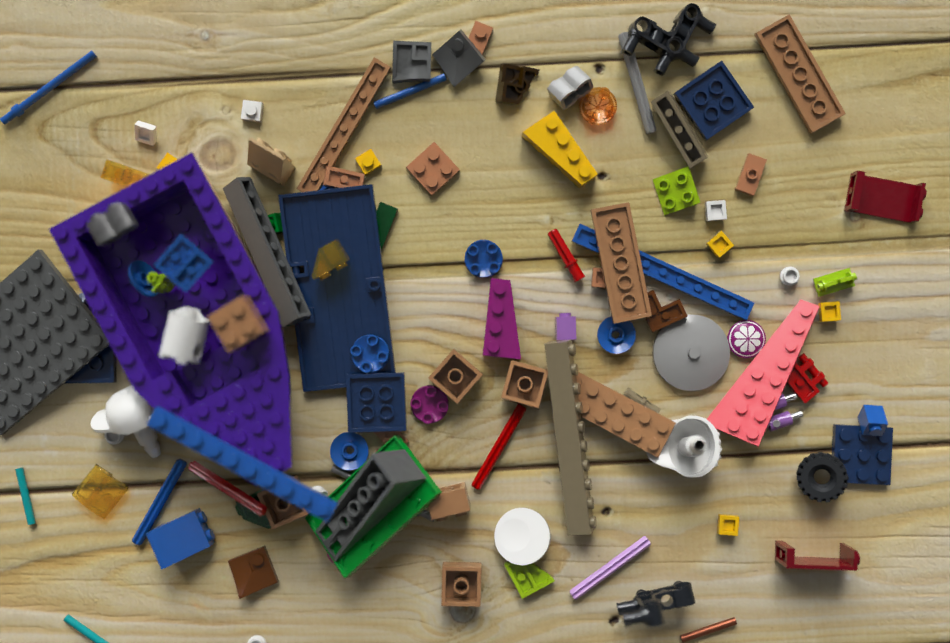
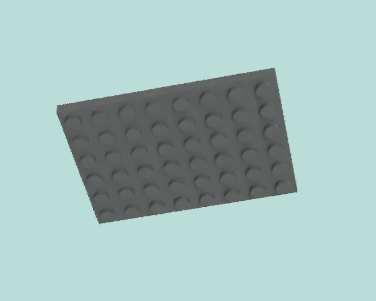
(43, 337)

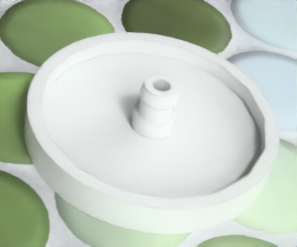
(522, 536)

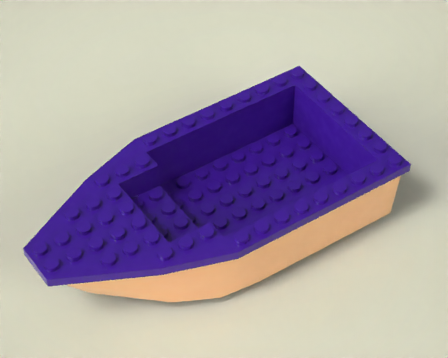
(231, 394)

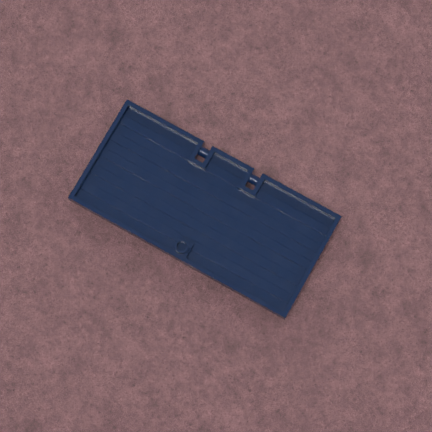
(350, 299)

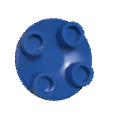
(483, 258)
(370, 353)

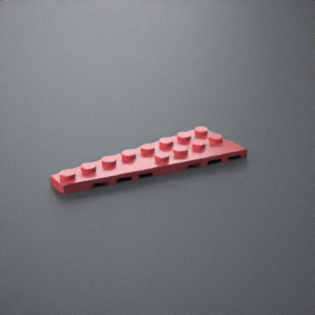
(756, 393)

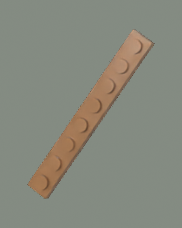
(345, 125)

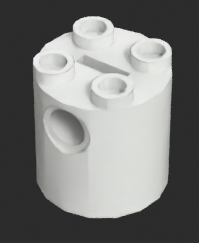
(184, 335)

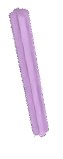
(610, 567)

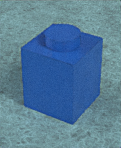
(872, 420)

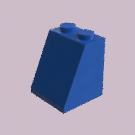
(180, 538)

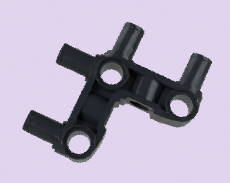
(659, 39)
(649, 609)

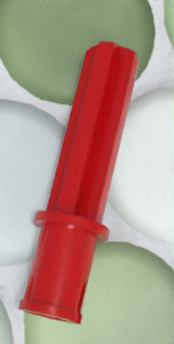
(566, 256)

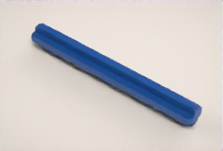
(159, 501)

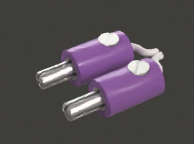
(784, 419)

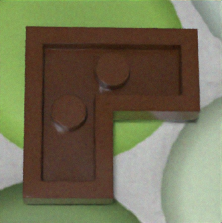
(664, 315)

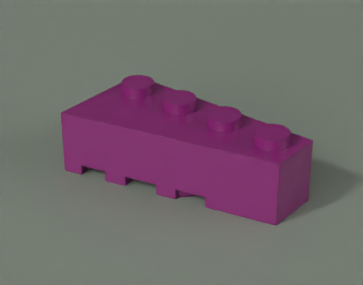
(501, 327)

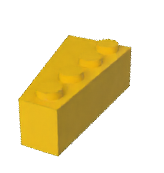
(556, 143)

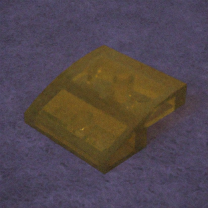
(100, 491)

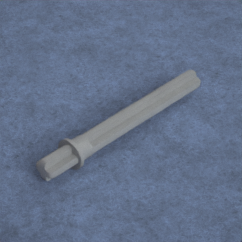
(638, 87)

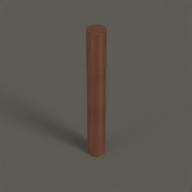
(708, 629)

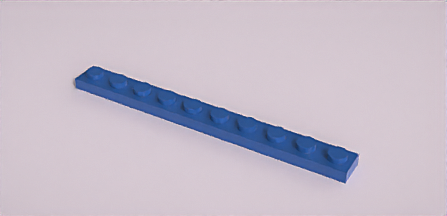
(678, 279)
(242, 463)

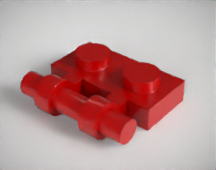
(800, 382)

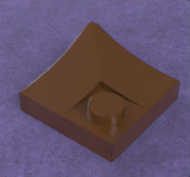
(253, 571)

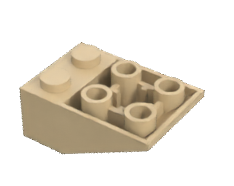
(269, 161)

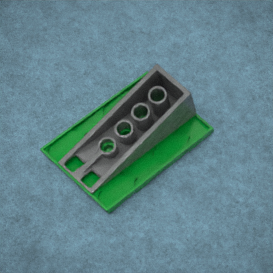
(374, 506)

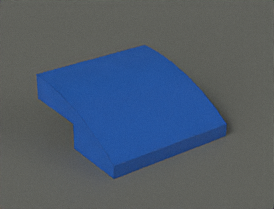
(183, 263)

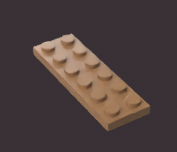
(799, 74)
(620, 262)
(623, 416)

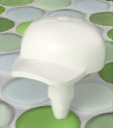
(127, 414)
(690, 448)

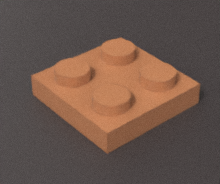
(433, 168)

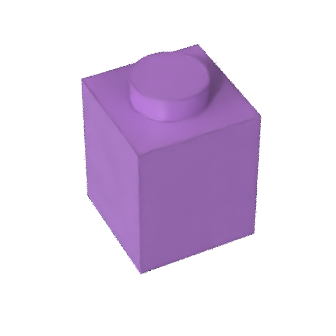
(565, 327)

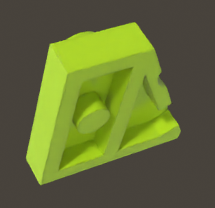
(528, 578)

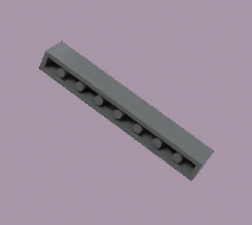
(266, 251)

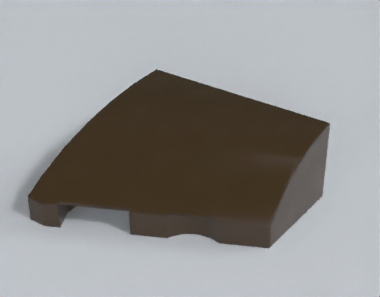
(513, 83)

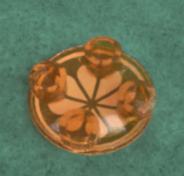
(598, 106)

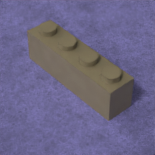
(679, 129)

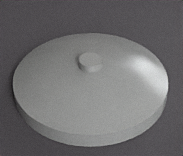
(691, 353)

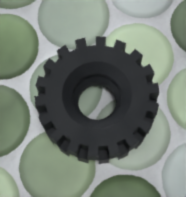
(817, 491)

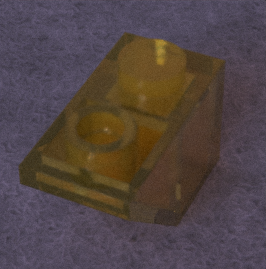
(121, 174)
(329, 258)

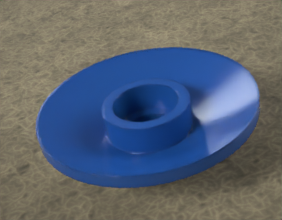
(138, 274)
(616, 345)
(340, 455)

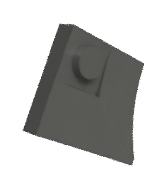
(458, 57)
(411, 61)

